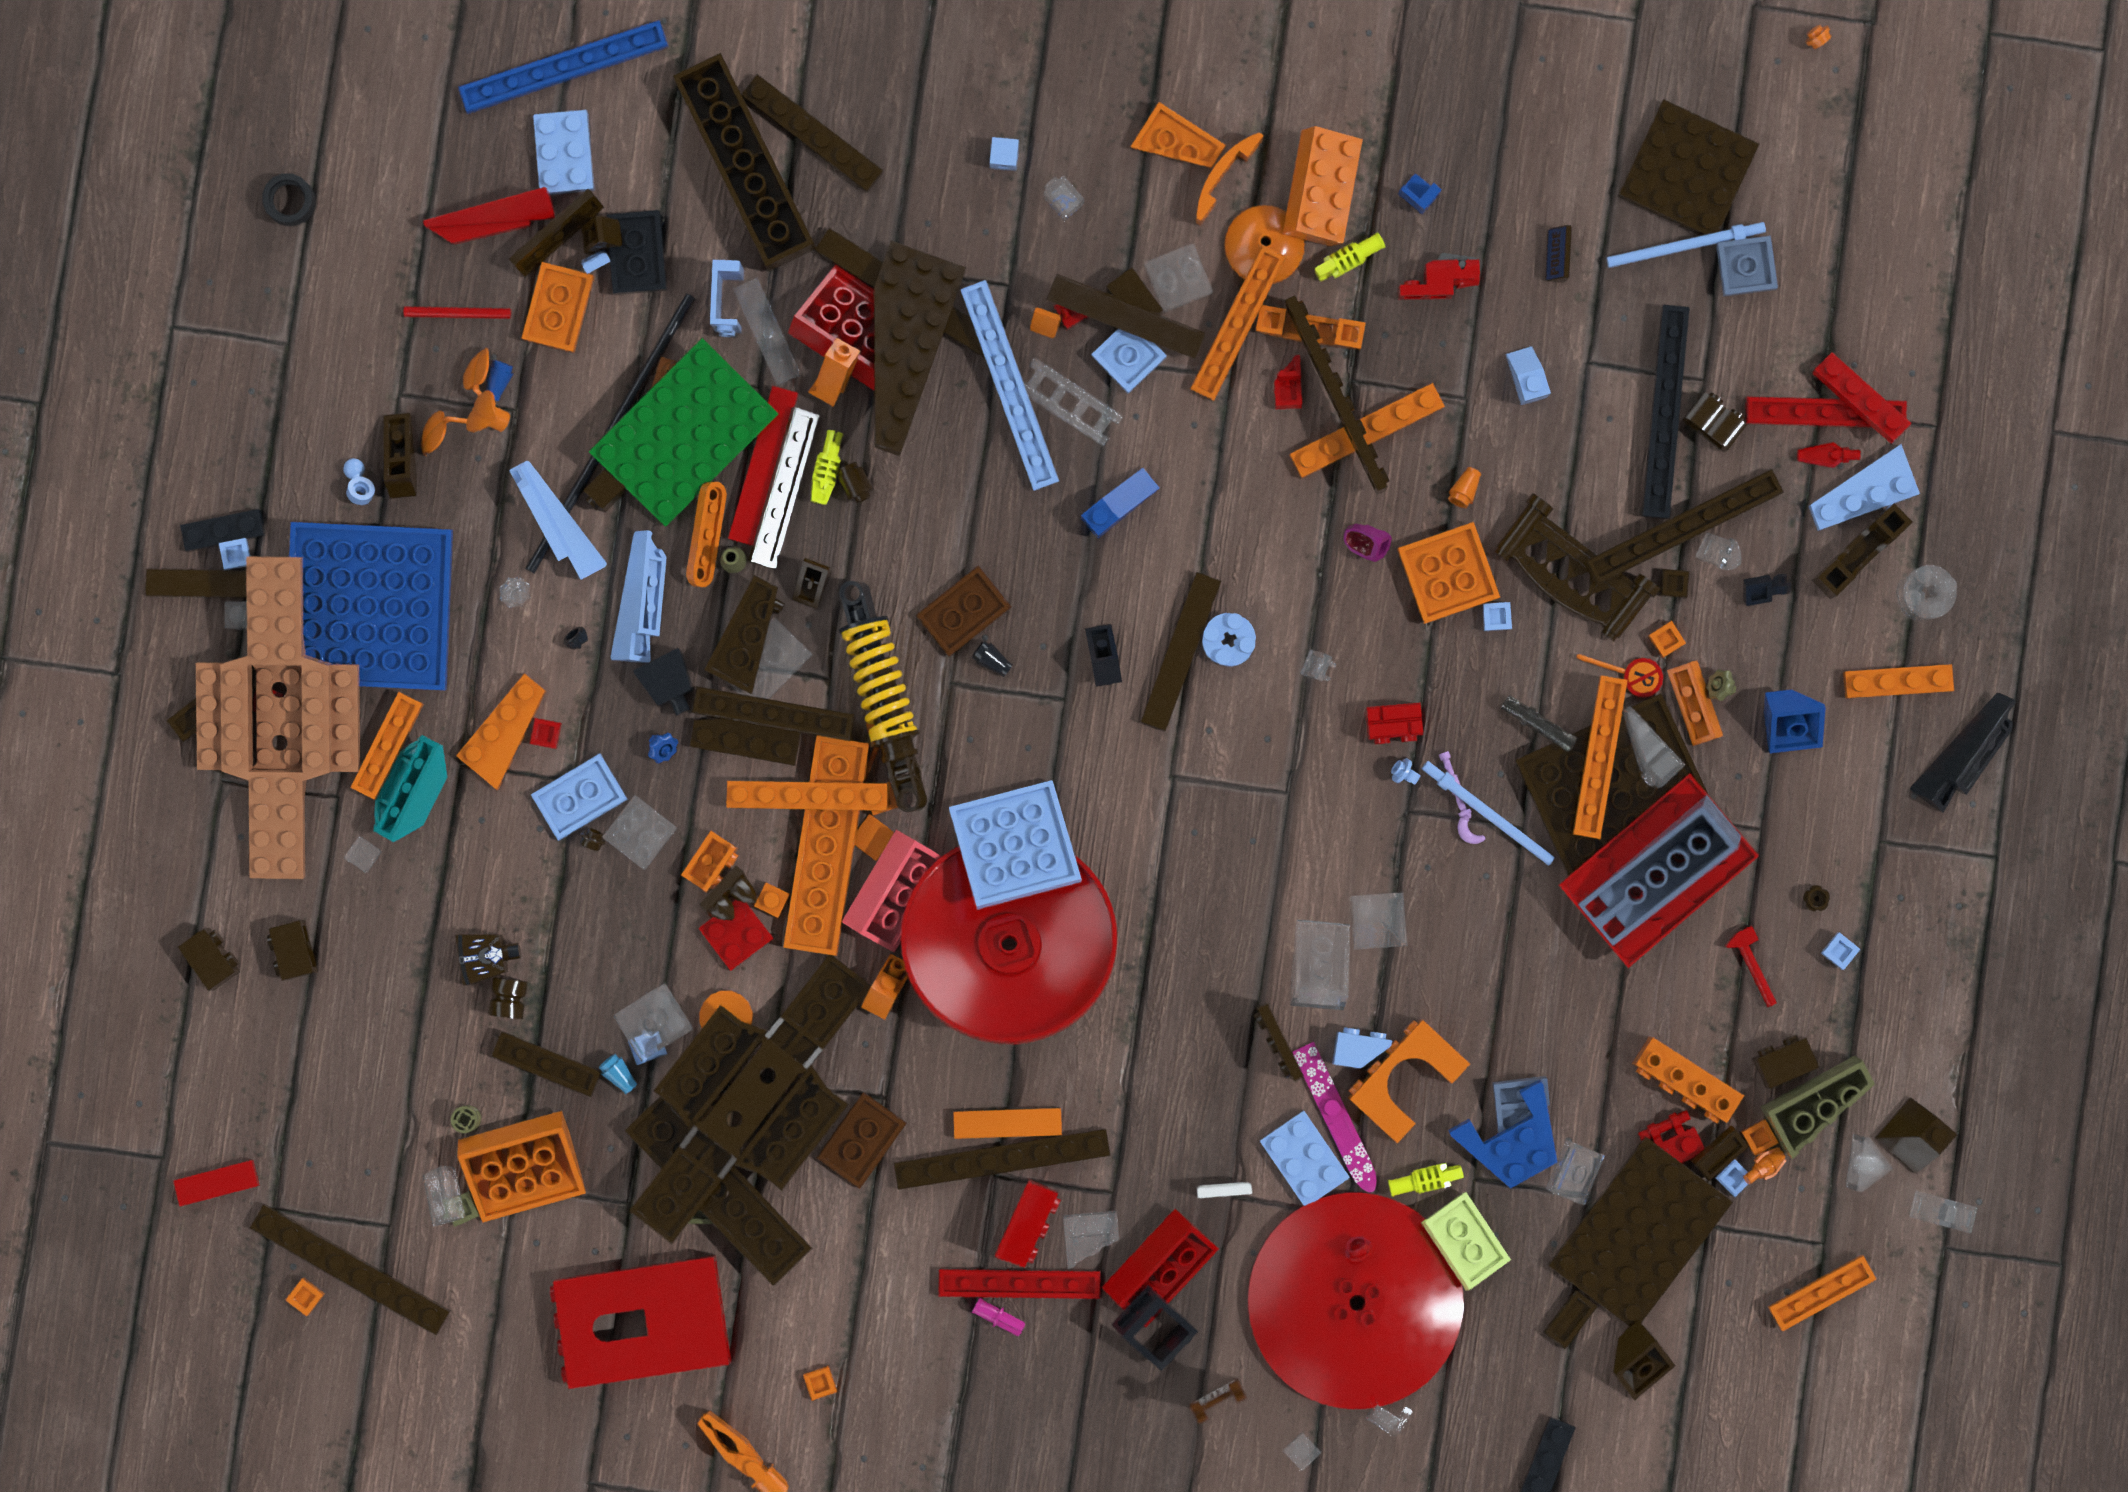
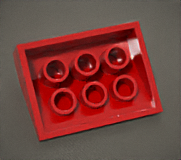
(841, 310)

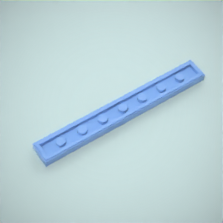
(1009, 385)

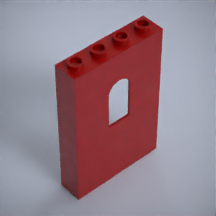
(681, 1318)

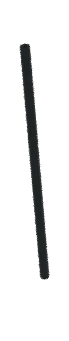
(626, 405)

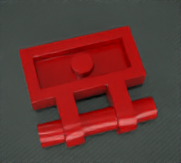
(1683, 1145)

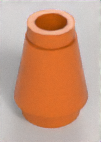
(1465, 488)

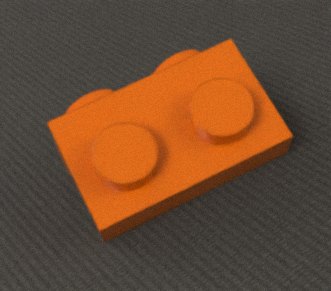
(710, 862)

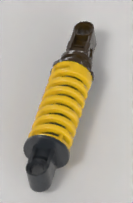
(879, 685)

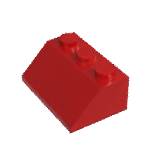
(1028, 1224)

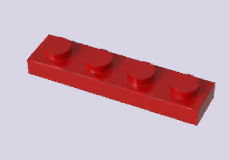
(1861, 398)

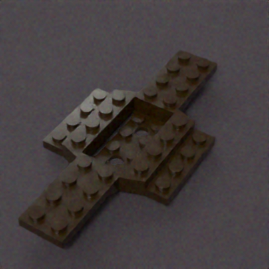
(710, 1066)

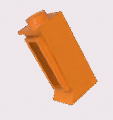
(835, 372)

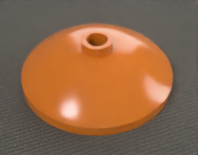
(1245, 237)

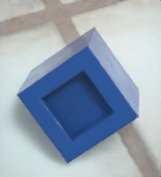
(1419, 193)

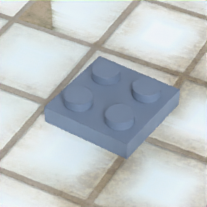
(1747, 266)

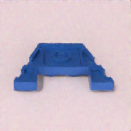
(1518, 1150)

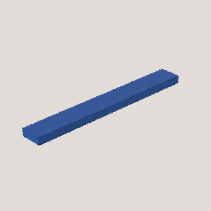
(563, 67)

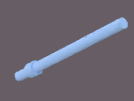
(1735, 233)
(1446, 781)

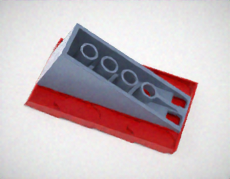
(1658, 870)

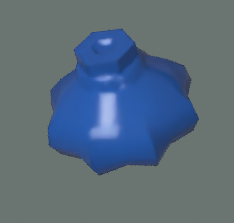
(662, 747)

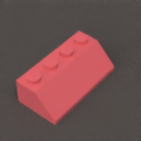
(884, 896)

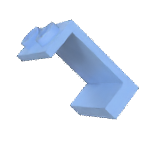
(723, 271)

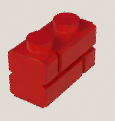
(1394, 722)

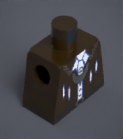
(484, 956)

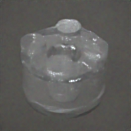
(1941, 588)

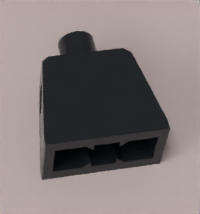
(667, 680)

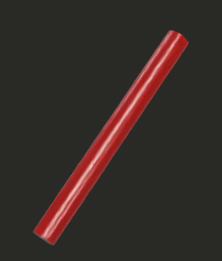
(458, 312)

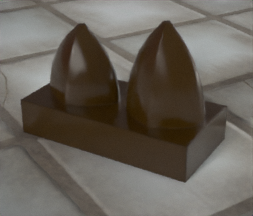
(733, 885)

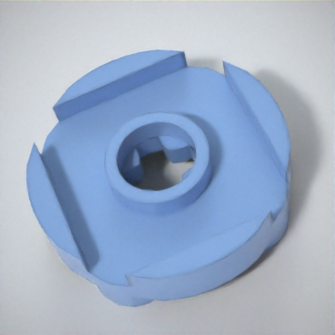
(1234, 625)

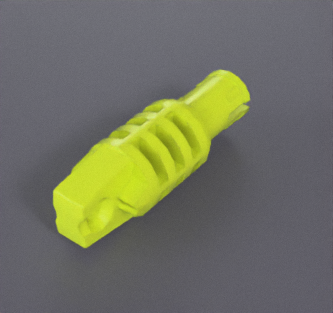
(1348, 257)
(826, 469)
(1426, 1179)

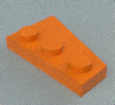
(1177, 138)

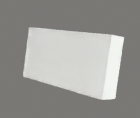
(1225, 1189)

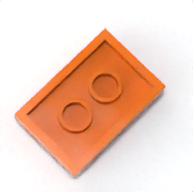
(558, 307)

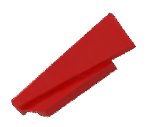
(493, 217)

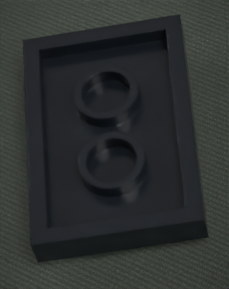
(640, 261)

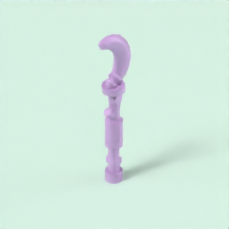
(1465, 813)

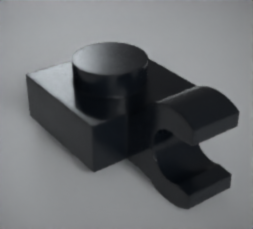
(1762, 588)

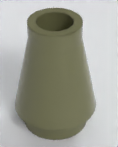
(739, 563)

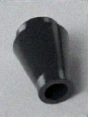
(991, 658)

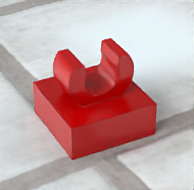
(1068, 316)

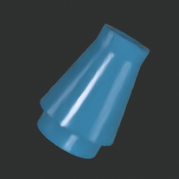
(616, 1072)

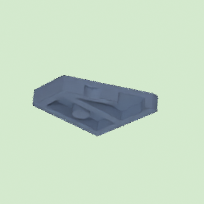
(1509, 1104)

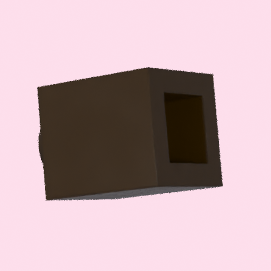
(604, 491)

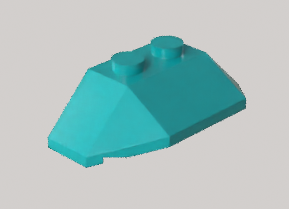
(410, 789)

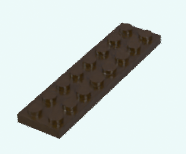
(733, 1205)

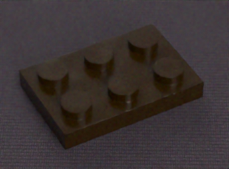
(1277, 1042)

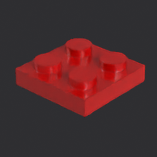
(736, 938)

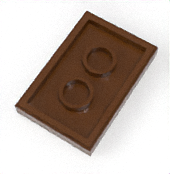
(963, 611)
(861, 1140)

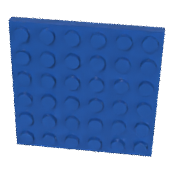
(377, 600)

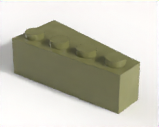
(1815, 1104)

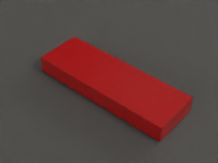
(216, 1183)

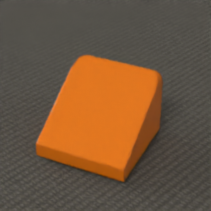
(1045, 322)

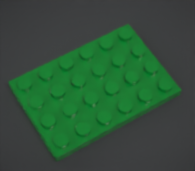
(683, 432)

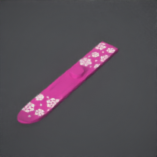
(1336, 1116)

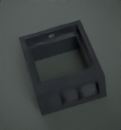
(1131, 1322)

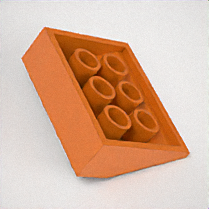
(521, 1166)

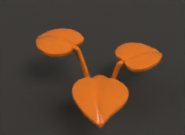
(483, 413)

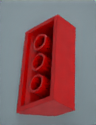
(1162, 1261)

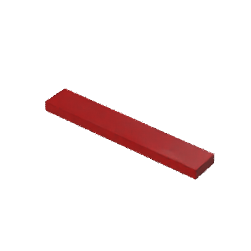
(1806, 412)
(762, 468)
(1019, 1283)

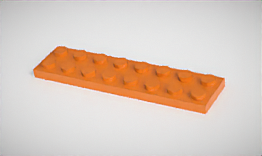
(825, 853)

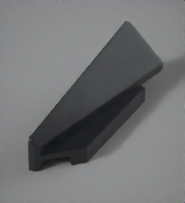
(1966, 755)

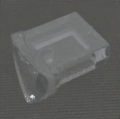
(1720, 552)
(1387, 1421)

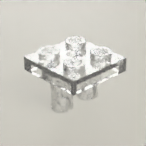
(1178, 278)
(640, 832)

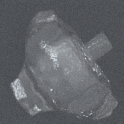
(514, 592)

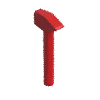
(1742, 940)

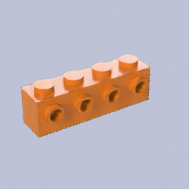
(1688, 1080)

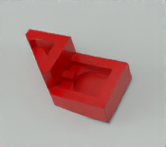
(1288, 386)

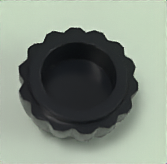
(576, 638)

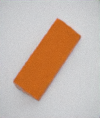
(1695, 703)

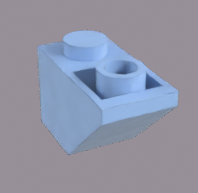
(1356, 1049)

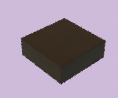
(1674, 583)

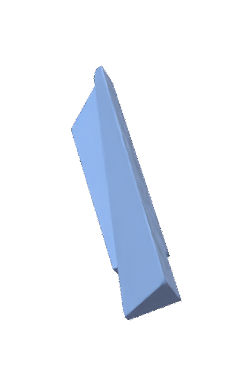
(556, 523)
(640, 601)

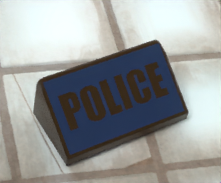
(1558, 254)

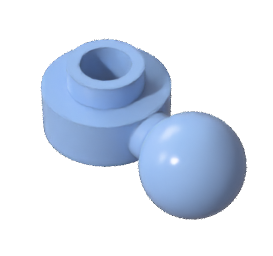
(354, 470)

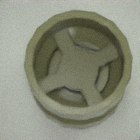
(470, 1118)

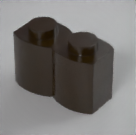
(1714, 421)

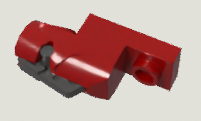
(1441, 277)

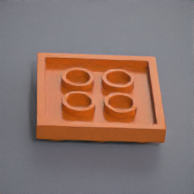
(1448, 573)

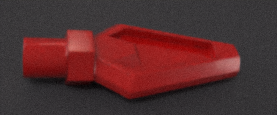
(1827, 455)

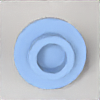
(1402, 771)

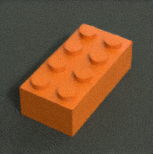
(1322, 186)

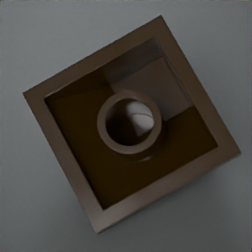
(1915, 1135)
(1639, 1360)

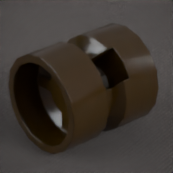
(508, 996)

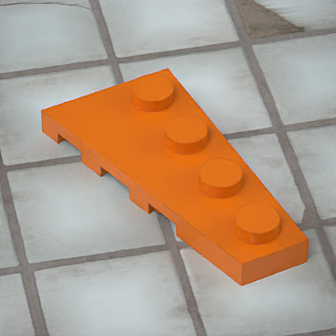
(498, 738)

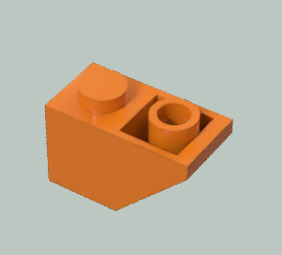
(886, 987)

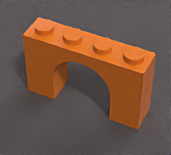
(1372, 1094)

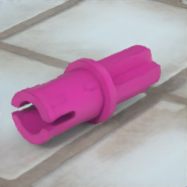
(998, 1317)

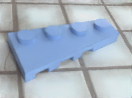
(1873, 488)

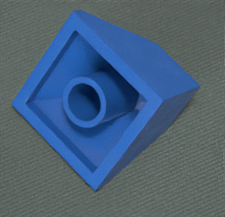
(1793, 721)

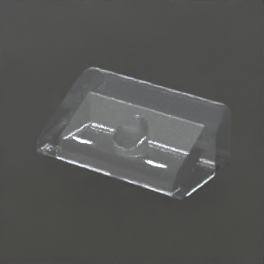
(443, 1195)

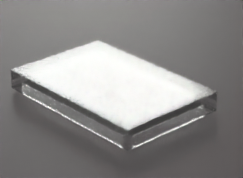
(779, 661)

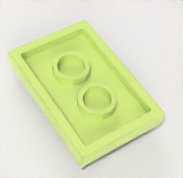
(1466, 1241)

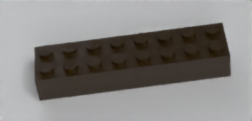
(744, 162)

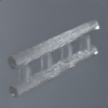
(1086, 400)

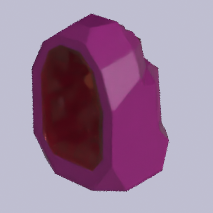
(1367, 541)

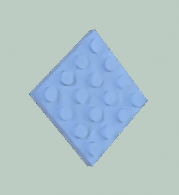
(1014, 844)

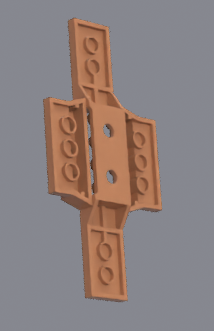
(314, 716)

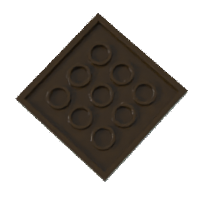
(1688, 169)

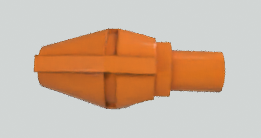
(1766, 1165)

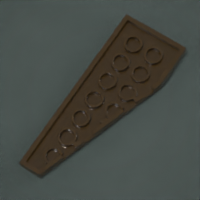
(909, 317)

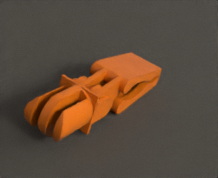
(746, 1457)

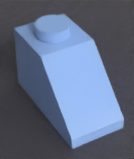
(1528, 375)

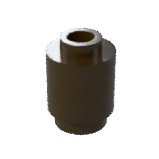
(855, 482)

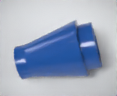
(498, 378)

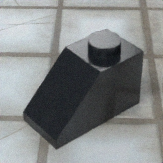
(1103, 655)

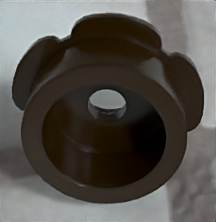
(592, 839)
(1823, 895)

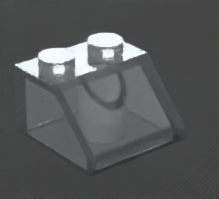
(653, 1022)

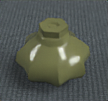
(1721, 685)

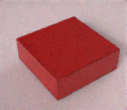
(545, 733)

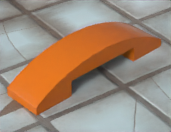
(1244, 150)
(1332, 332)

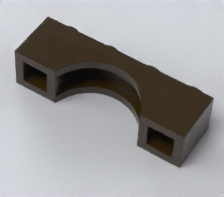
(1862, 550)

